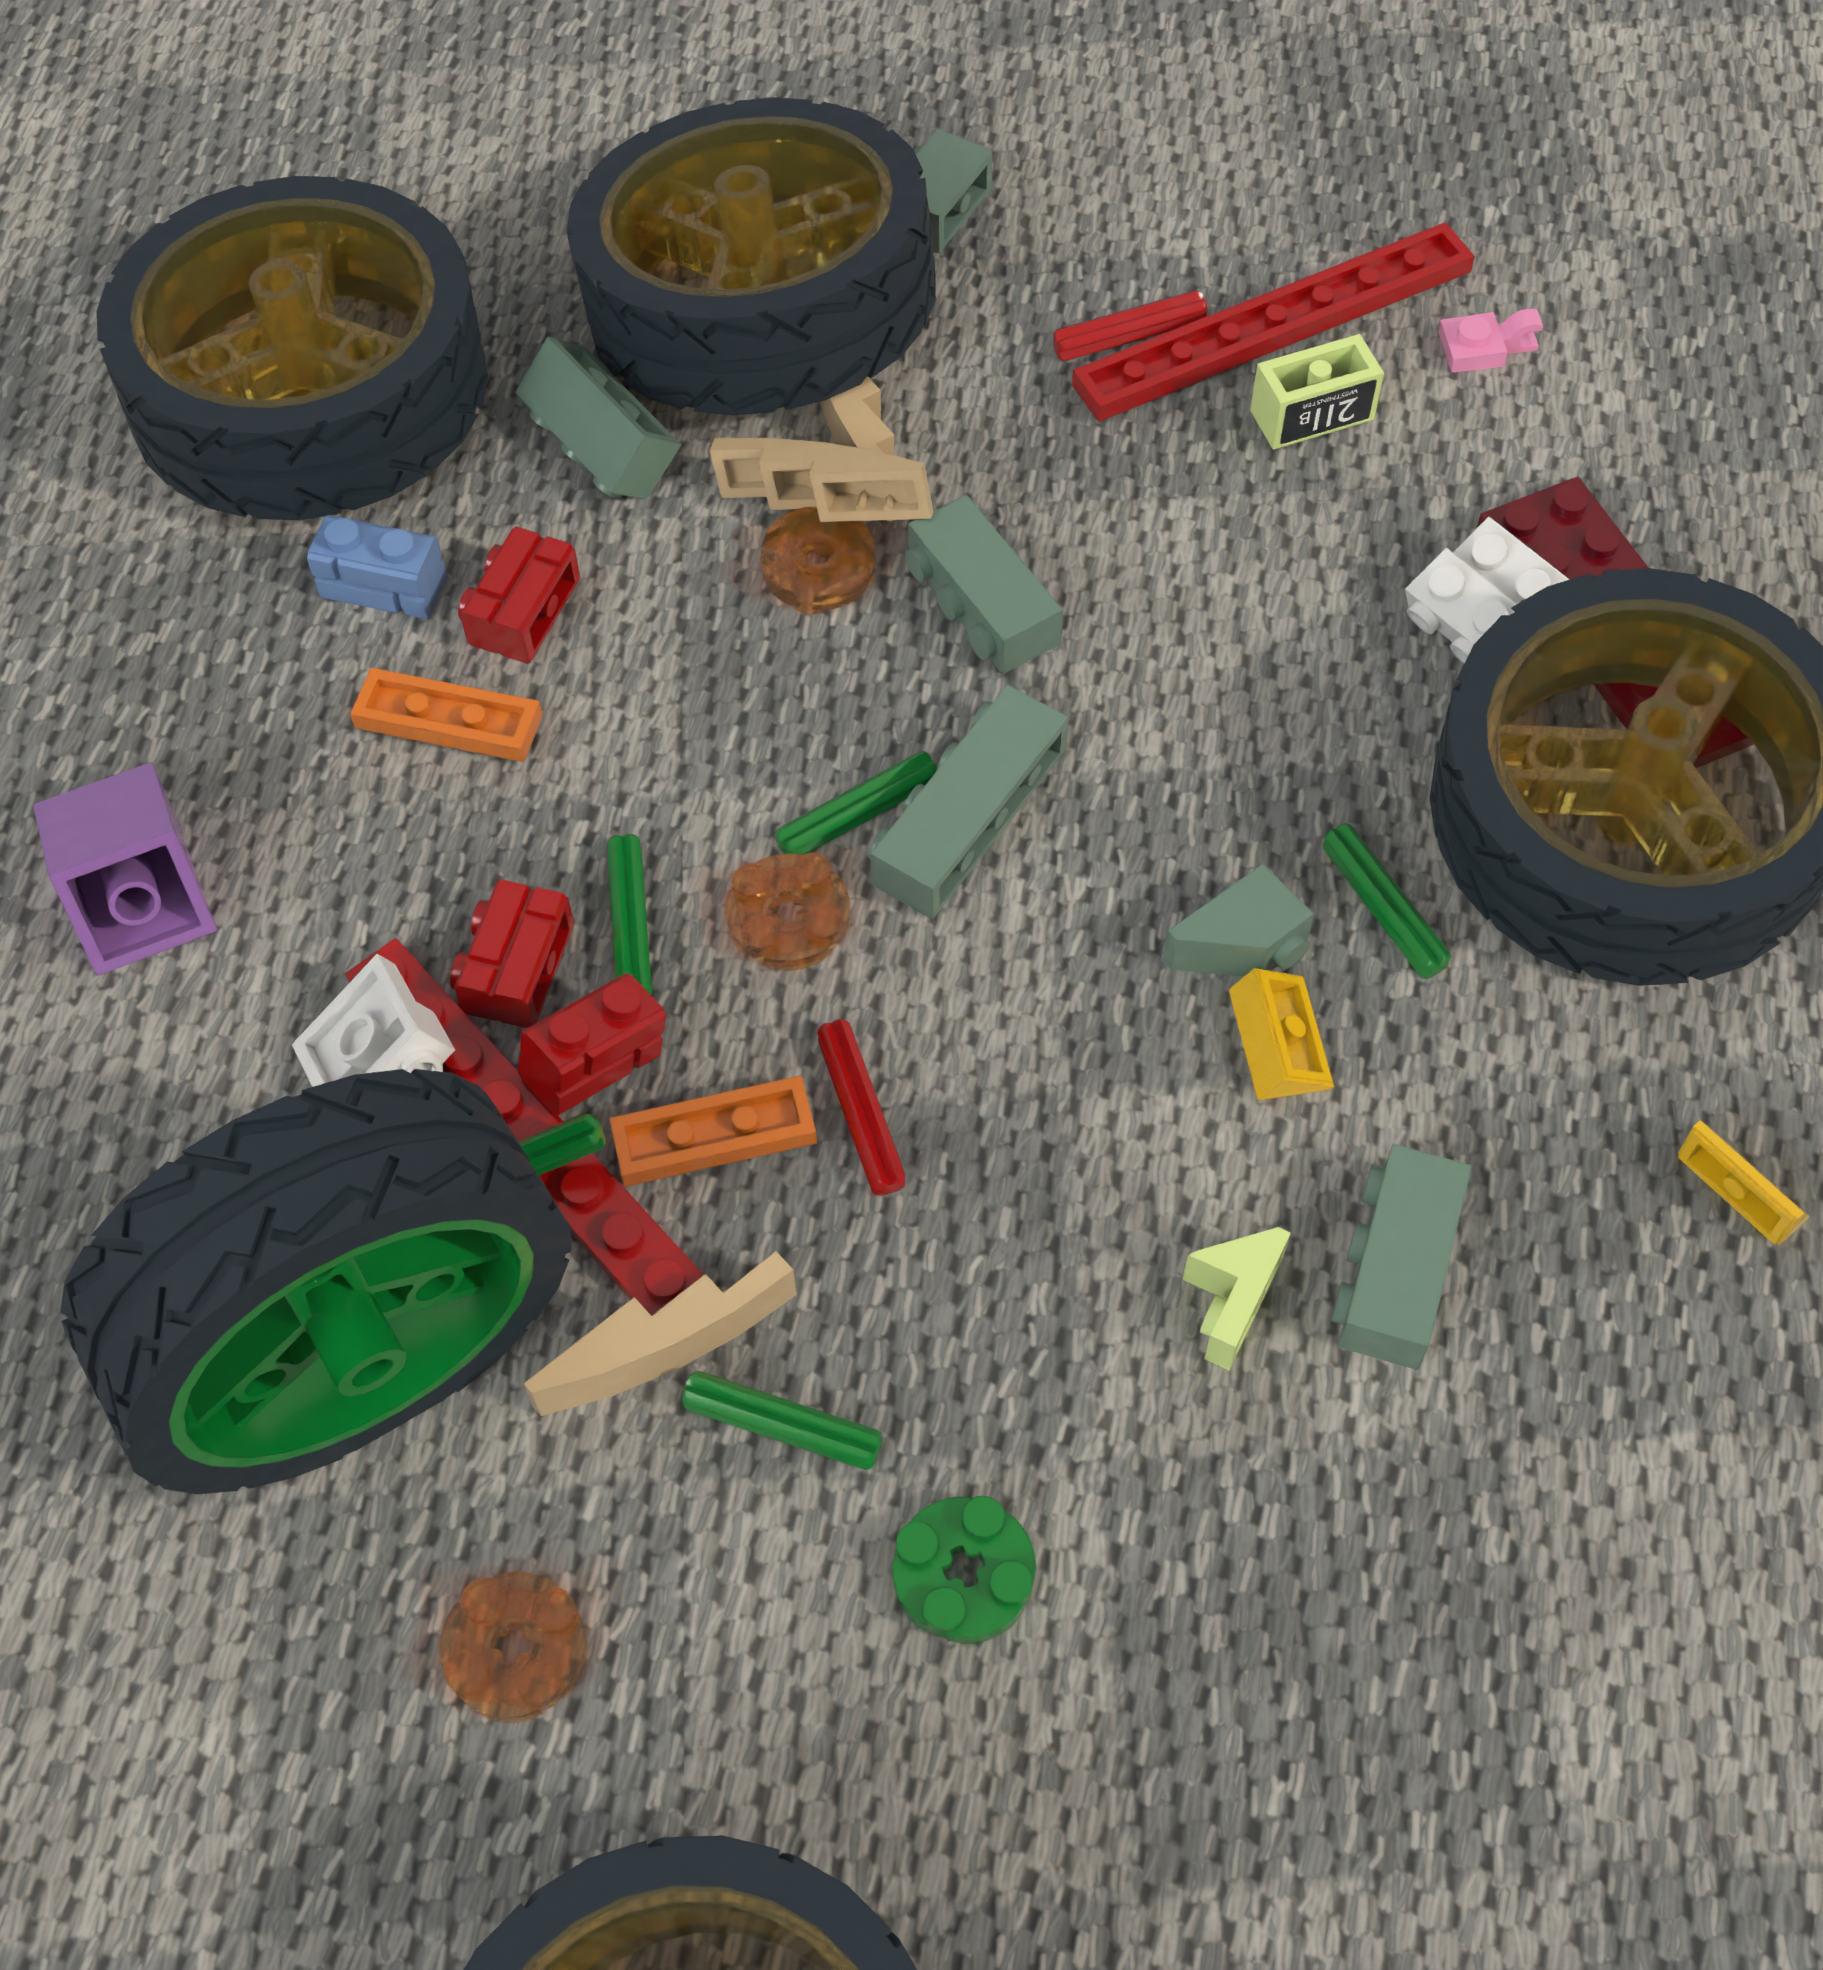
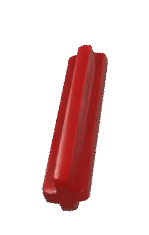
(1128, 325)
(861, 1108)

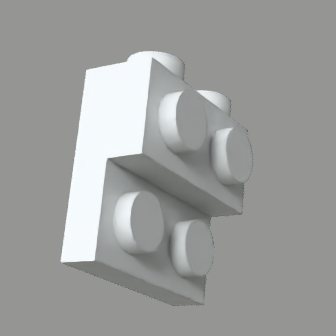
(1475, 585)
(372, 1029)

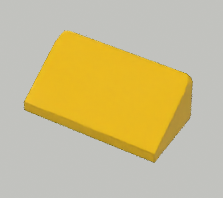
(1279, 1034)
(1741, 1184)

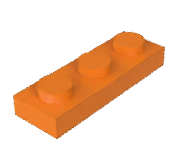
(447, 714)
(713, 1130)

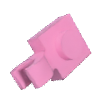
(1482, 343)

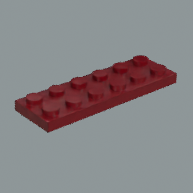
(1578, 539)

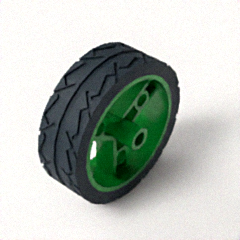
(312, 1279)

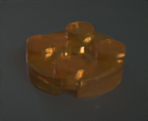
(824, 585)
(782, 878)
(537, 1679)

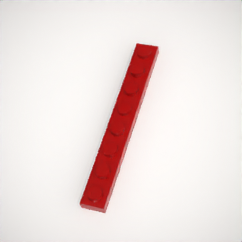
(1271, 321)
(592, 1200)

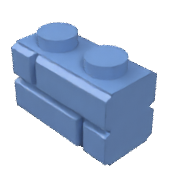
(377, 566)

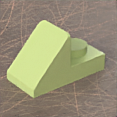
(1239, 1277)

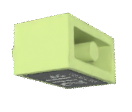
(1316, 391)

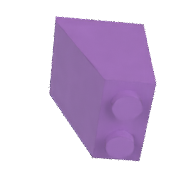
(122, 868)

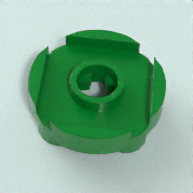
(946, 1605)

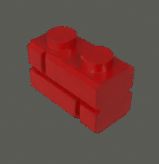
(519, 594)
(512, 953)
(591, 1043)

